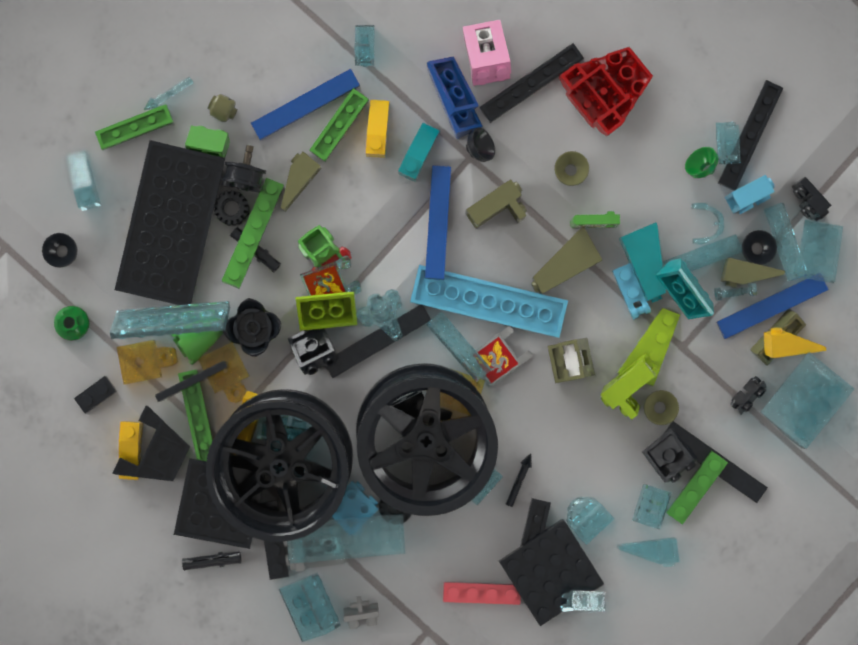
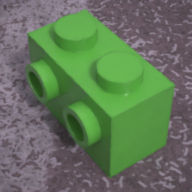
(208, 141)

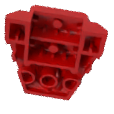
(606, 88)

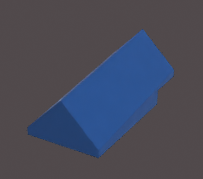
(454, 95)

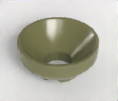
(571, 158)
(671, 407)

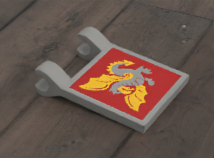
(500, 357)

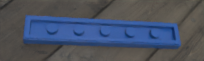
(305, 104)
(438, 222)
(770, 306)

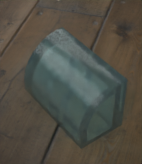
(651, 506)

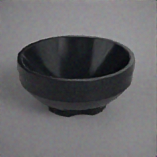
(480, 145)
(768, 244)
(50, 247)

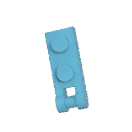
(631, 290)

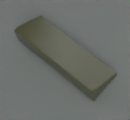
(789, 322)

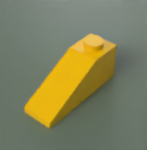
(377, 128)
(782, 344)
(130, 444)

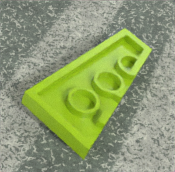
(654, 341)

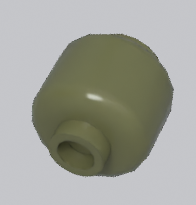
(222, 108)

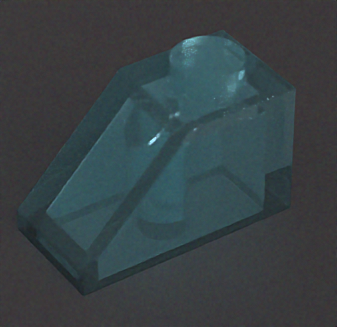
(364, 45)

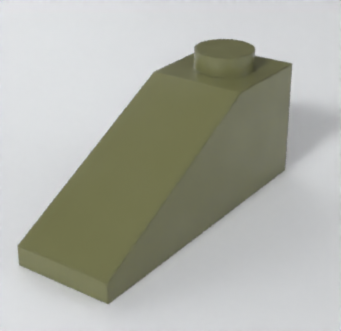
(300, 175)
(741, 272)

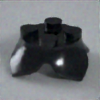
(237, 327)

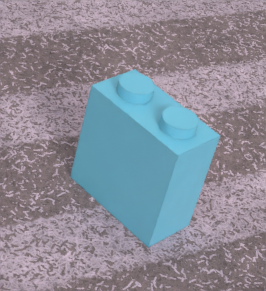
(754, 192)
(356, 503)

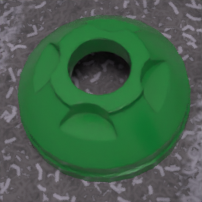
(699, 160)
(81, 323)

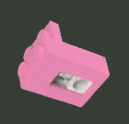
(489, 65)

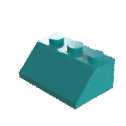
(685, 290)

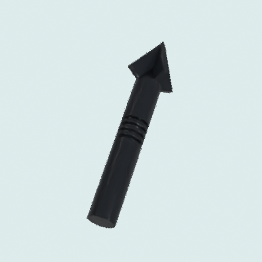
(526, 464)

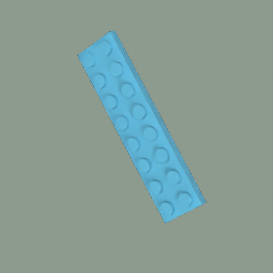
(491, 302)

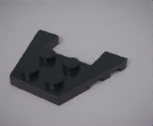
(163, 454)

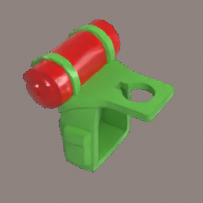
(320, 248)

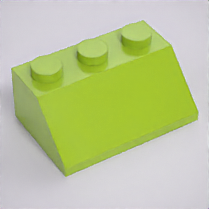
(326, 311)

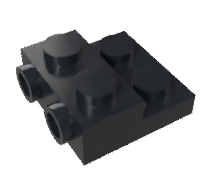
(814, 203)
(313, 350)
(670, 456)

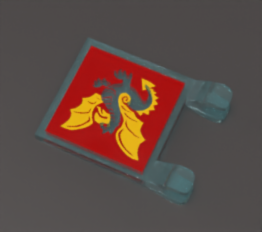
(328, 279)

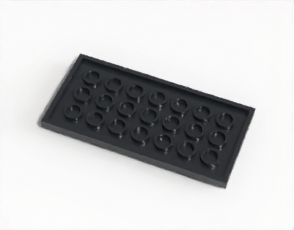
(169, 223)

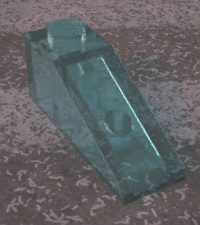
(83, 181)
(660, 551)

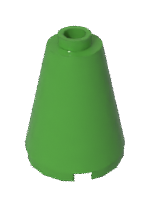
(196, 344)

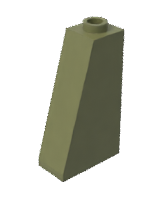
(568, 262)

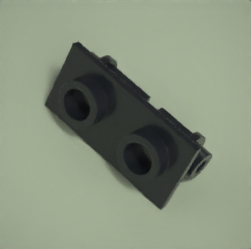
(746, 401)

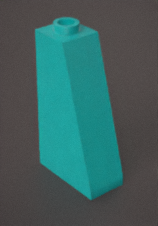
(645, 257)

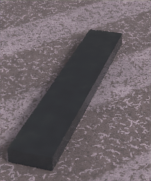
(531, 83)
(752, 133)
(377, 341)
(731, 473)

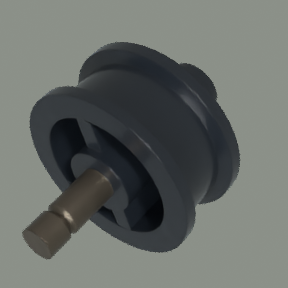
(244, 175)

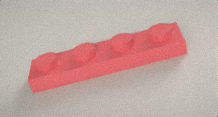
(481, 593)

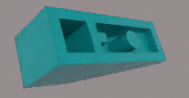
(418, 152)

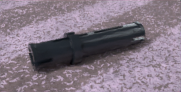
(261, 254)
(220, 559)

